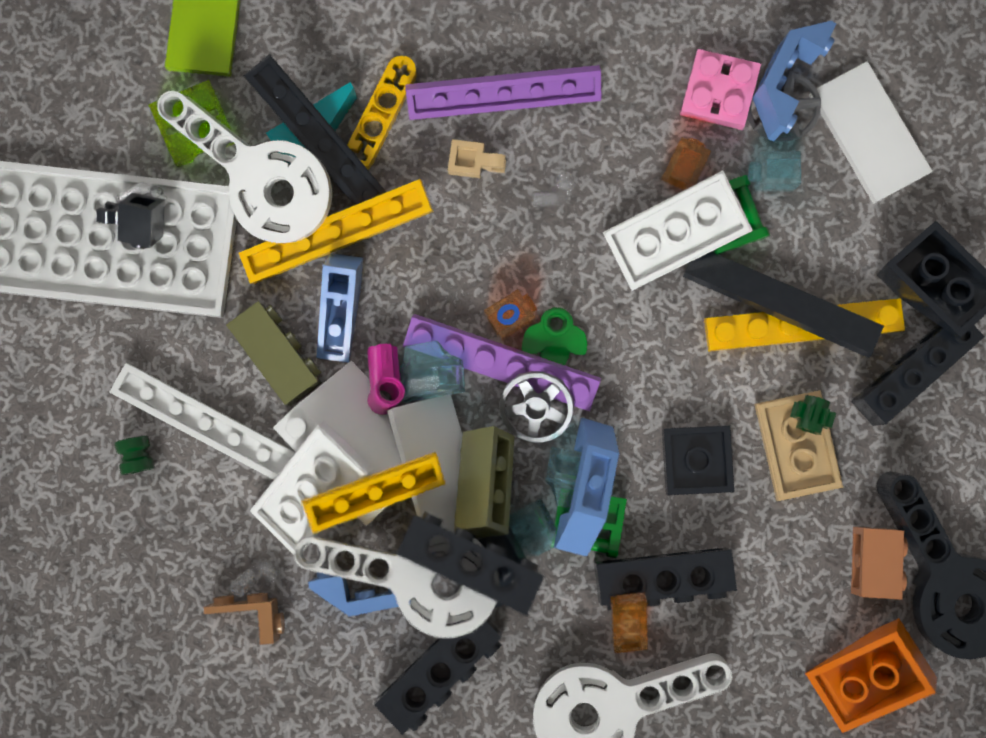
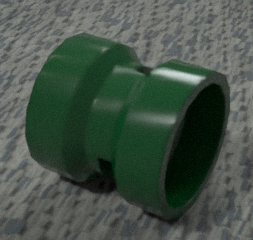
(134, 457)

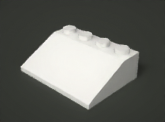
(345, 408)

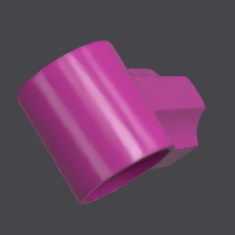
(384, 376)

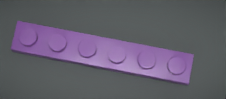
(504, 92)
(502, 360)

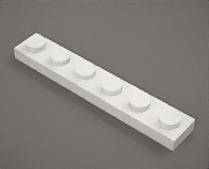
(201, 421)

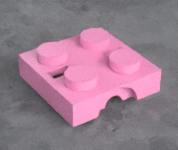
(712, 89)

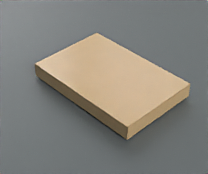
(796, 459)

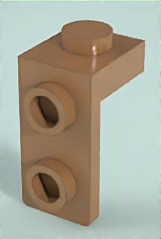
(270, 621)

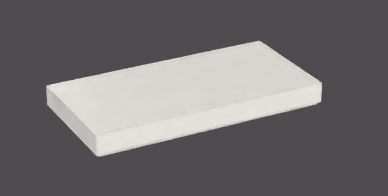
(871, 133)
(677, 231)
(426, 429)
(316, 467)

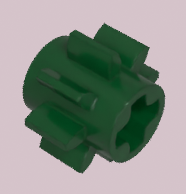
(813, 414)

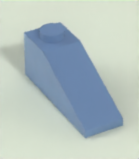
(338, 306)

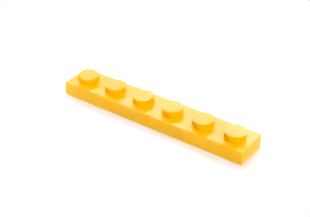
(339, 231)
(765, 330)

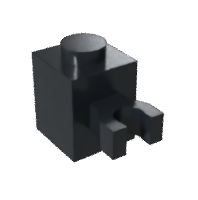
(138, 219)

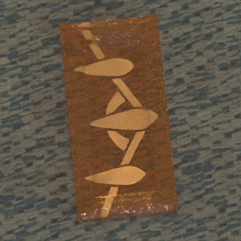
(629, 622)

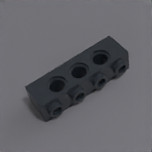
(913, 373)
(717, 582)
(516, 595)
(407, 714)

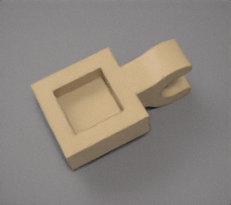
(469, 159)

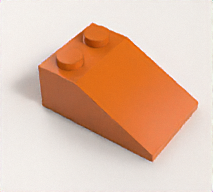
(873, 677)

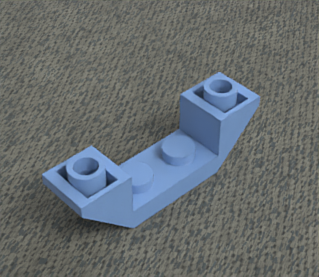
(774, 106)
(592, 488)
(336, 591)

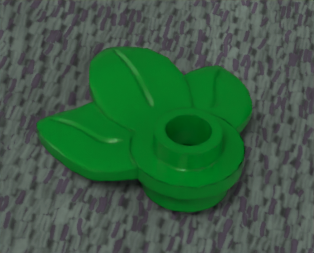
(555, 344)

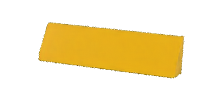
(373, 492)

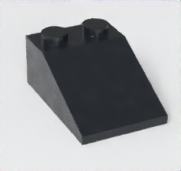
(939, 280)

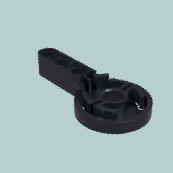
(939, 571)

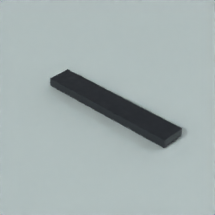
(313, 130)
(785, 302)

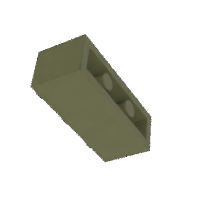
(275, 353)
(485, 482)

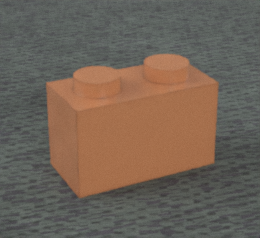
(878, 563)

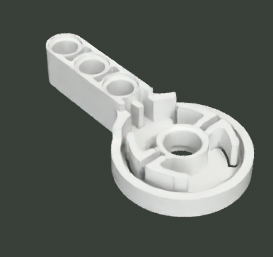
(257, 173)
(409, 582)
(620, 703)

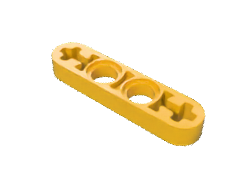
(376, 112)

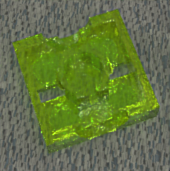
(179, 146)

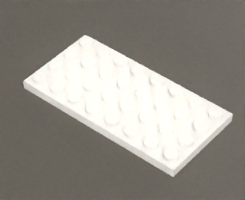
(62, 253)

